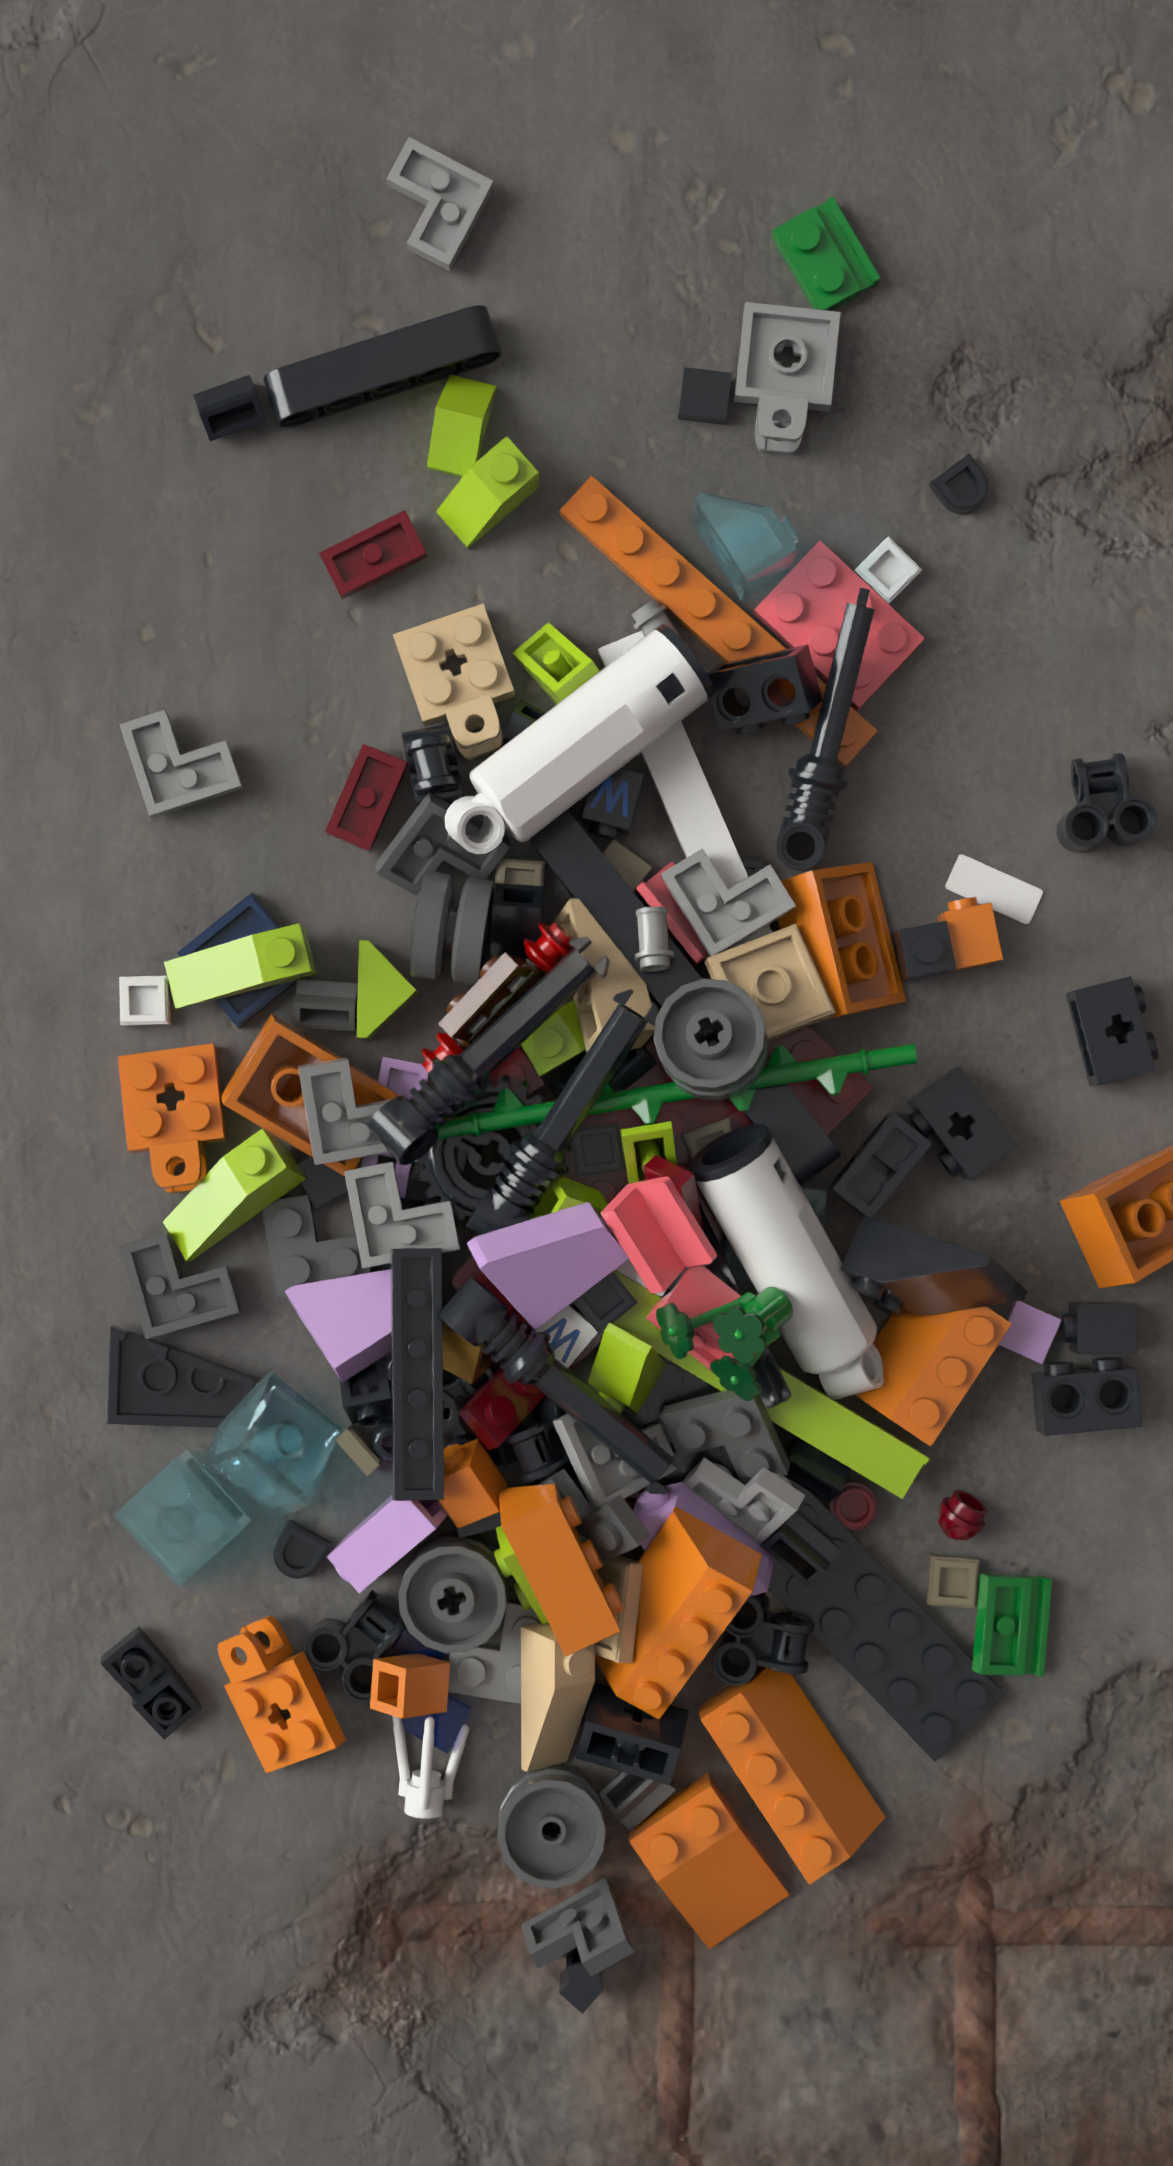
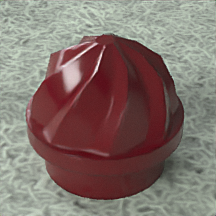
(962, 1515)

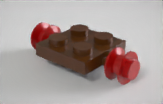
(501, 985)

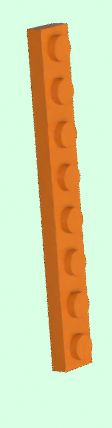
(688, 595)

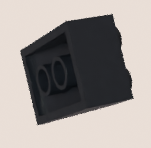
(924, 1273)

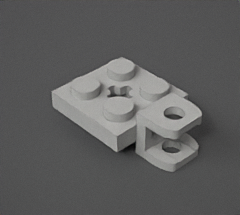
(781, 391)

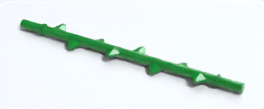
(649, 1099)

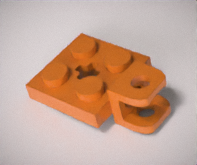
(177, 1134)
(272, 1682)

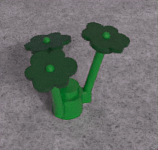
(745, 1330)

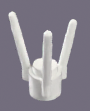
(425, 1789)

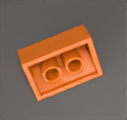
(846, 936)
(932, 1365)
(560, 1565)

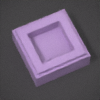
(1030, 1331)

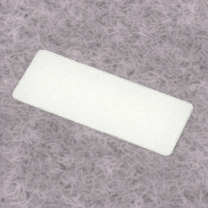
(992, 886)

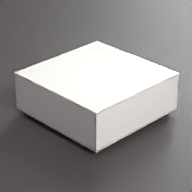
(888, 570)
(145, 1000)

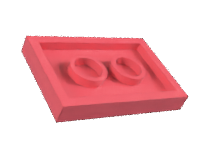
(811, 609)

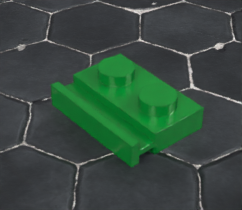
(825, 256)
(1011, 1624)

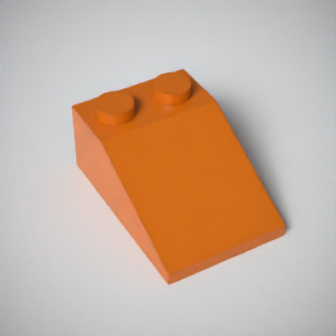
(270, 1091)
(1126, 1220)
(707, 1861)

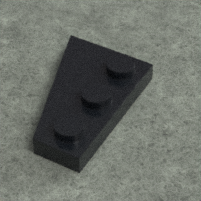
(167, 1385)

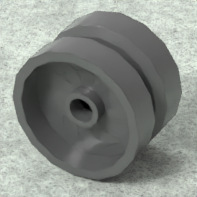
(446, 928)
(704, 1011)
(449, 1620)
(536, 1849)

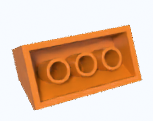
(687, 1598)
(792, 1770)

